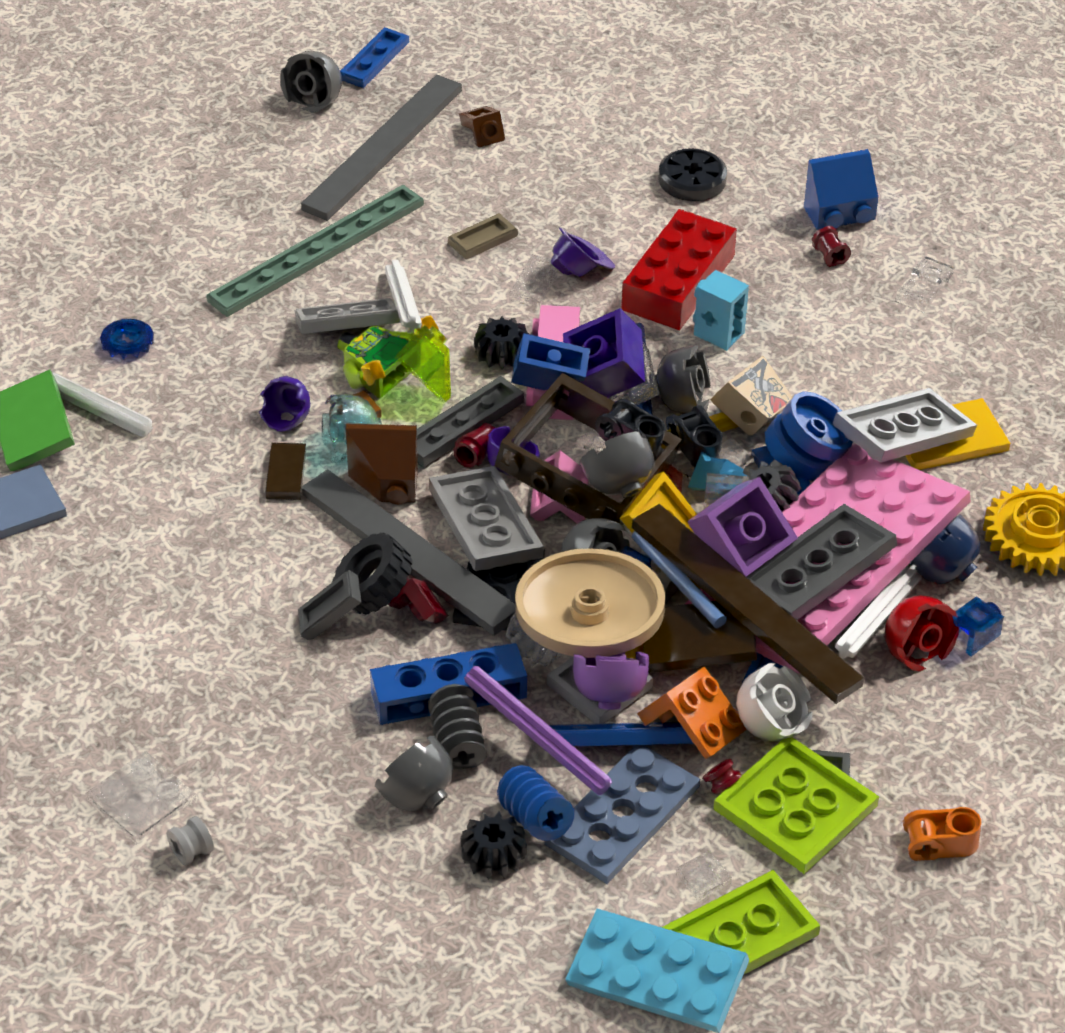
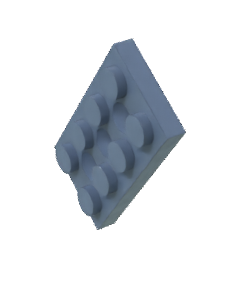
(630, 832)

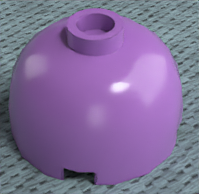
(611, 678)

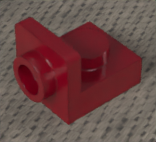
(422, 601)

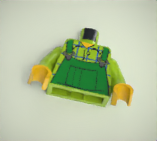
(371, 359)

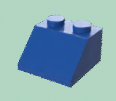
(841, 190)

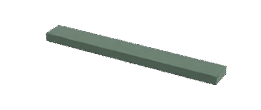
(314, 250)

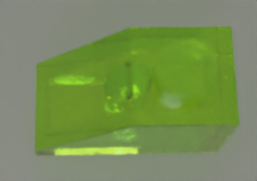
(428, 361)

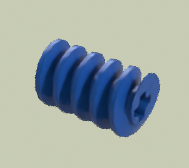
(535, 803)

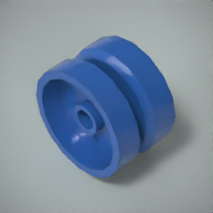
(806, 436)

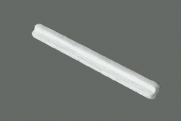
(403, 296)
(877, 612)

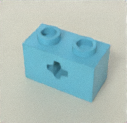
(720, 309)

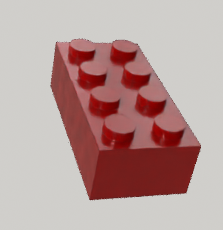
(669, 271)

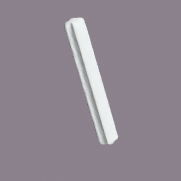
(103, 407)

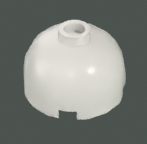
(774, 703)

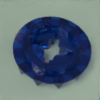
(135, 330)

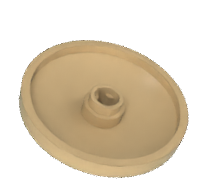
(590, 602)

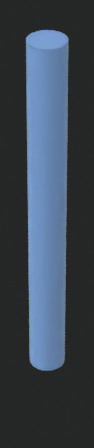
(682, 581)

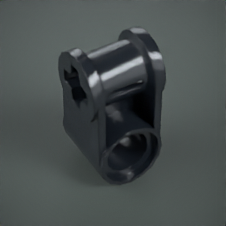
(629, 421)
(697, 434)

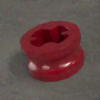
(722, 776)

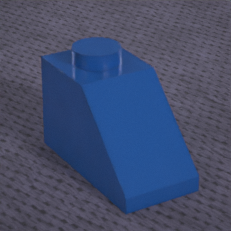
(543, 360)

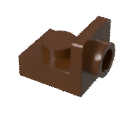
(485, 124)

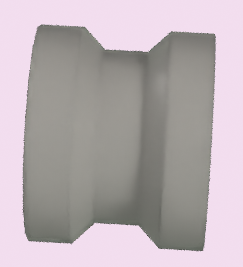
(190, 840)

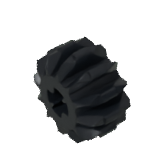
(498, 341)
(493, 844)

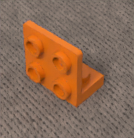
(701, 712)

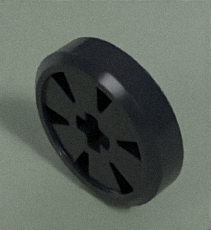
(692, 174)

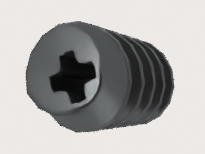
(458, 725)

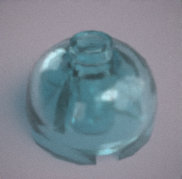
(345, 410)

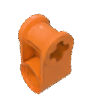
(944, 833)

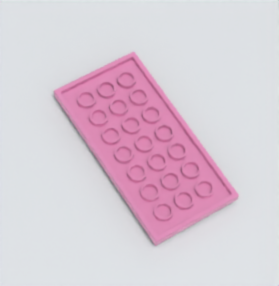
(891, 495)

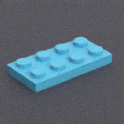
(658, 970)

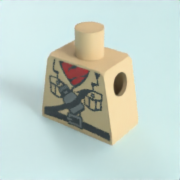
(753, 397)

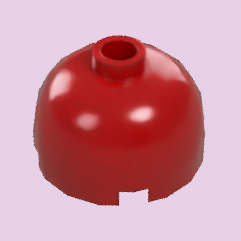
(921, 624)

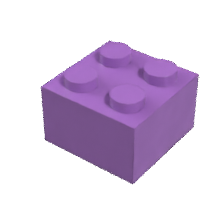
(744, 526)

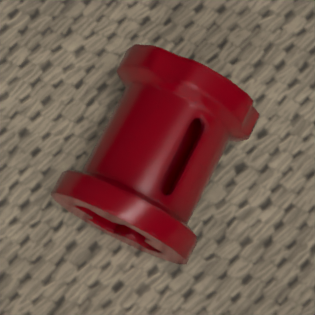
(829, 244)

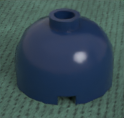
(949, 553)

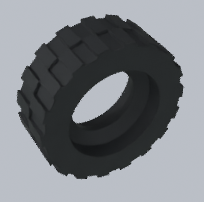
(391, 572)

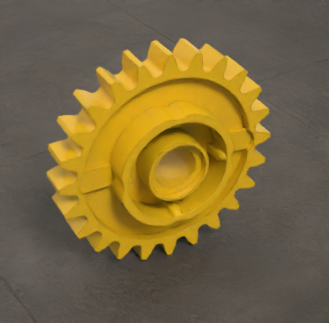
(1028, 528)

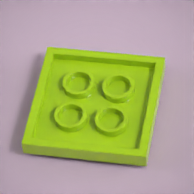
(796, 803)

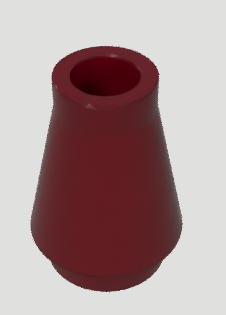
(472, 447)

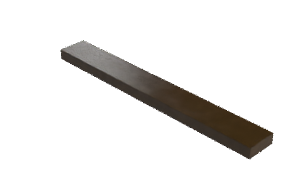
(748, 604)

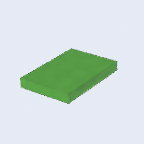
(33, 421)

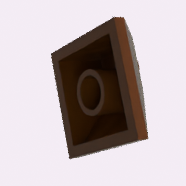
(384, 460)

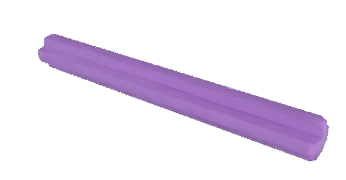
(538, 730)

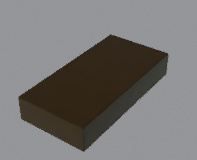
(285, 471)

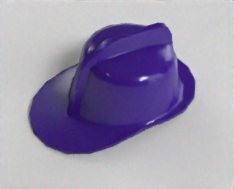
(577, 255)

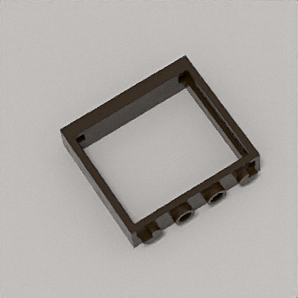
(585, 406)

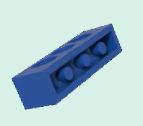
(405, 688)

